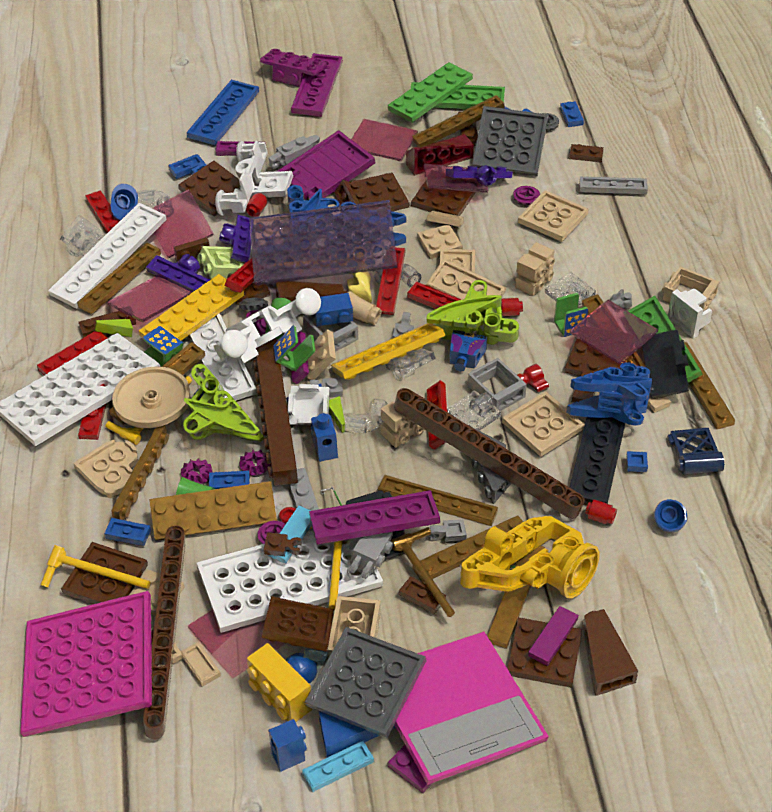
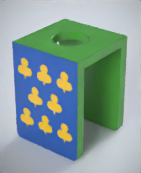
(567, 313)
(163, 345)
(299, 355)

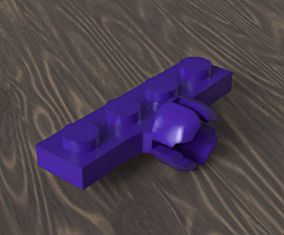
(485, 174)
(238, 237)
(180, 273)

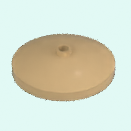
(151, 397)

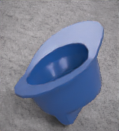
(123, 200)

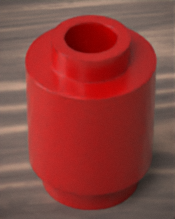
(256, 205)
(511, 306)
(601, 512)

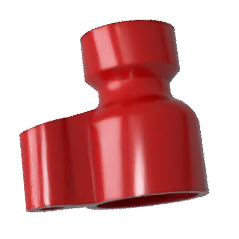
(534, 376)

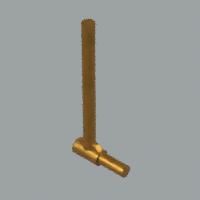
(405, 543)

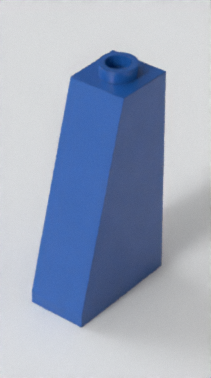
(340, 734)

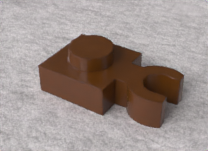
(278, 544)

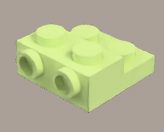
(218, 261)

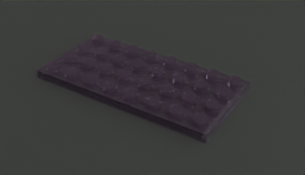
(322, 242)

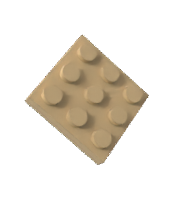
(553, 215)
(543, 423)

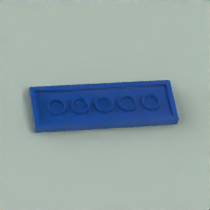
(222, 112)

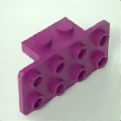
(290, 67)

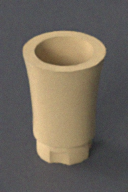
(364, 310)

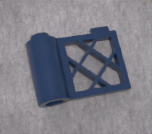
(699, 460)

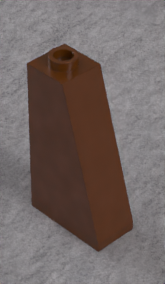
(289, 289)
(607, 656)

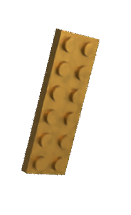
(214, 509)

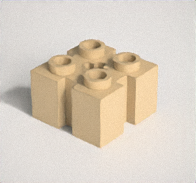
(535, 269)
(396, 427)

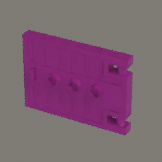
(328, 164)

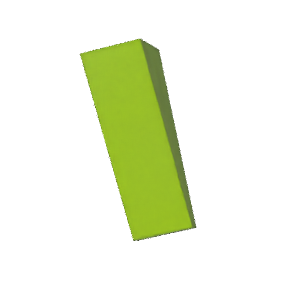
(119, 326)
(336, 412)

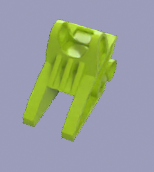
(473, 312)
(217, 417)

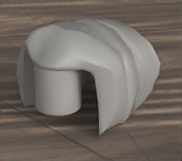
(621, 299)

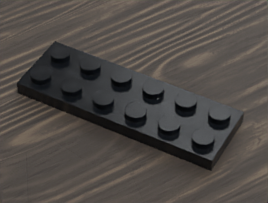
(597, 458)

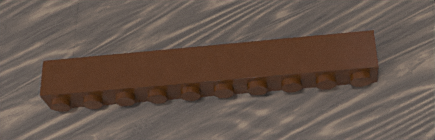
(275, 416)

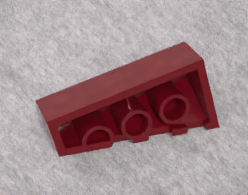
(439, 153)

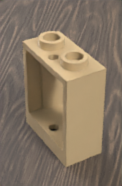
(693, 280)

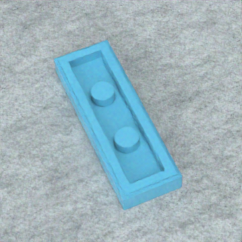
(295, 527)
(337, 766)

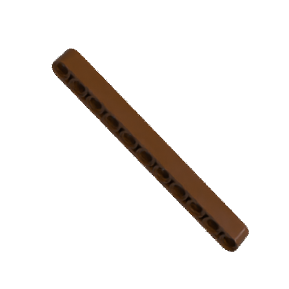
(489, 453)
(173, 546)

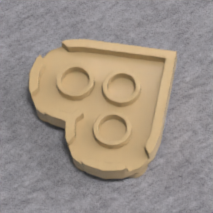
(108, 466)

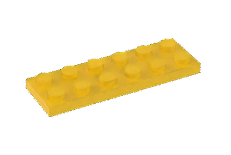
(195, 309)
(384, 352)

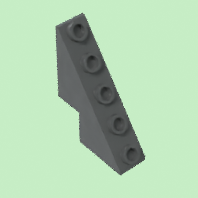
(493, 483)

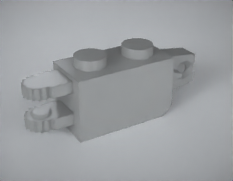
(292, 150)
(370, 553)

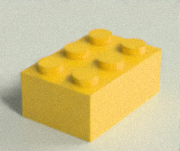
(278, 683)

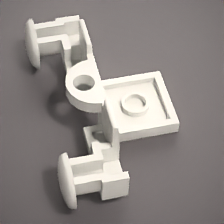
(251, 160)
(244, 342)

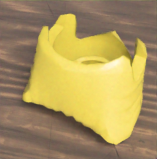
(360, 285)

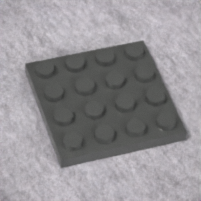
(510, 140)
(366, 682)

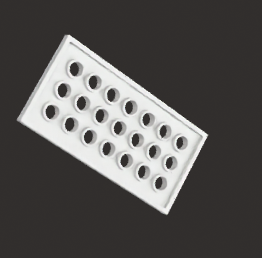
(89, 385)
(282, 585)

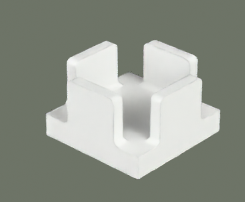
(686, 312)
(307, 402)

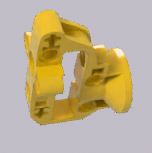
(566, 567)

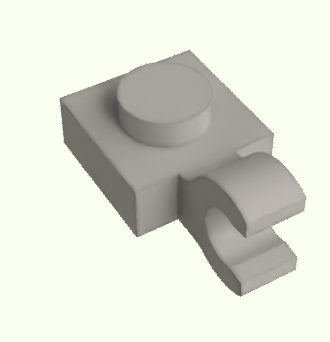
(404, 326)
(333, 383)
(452, 531)

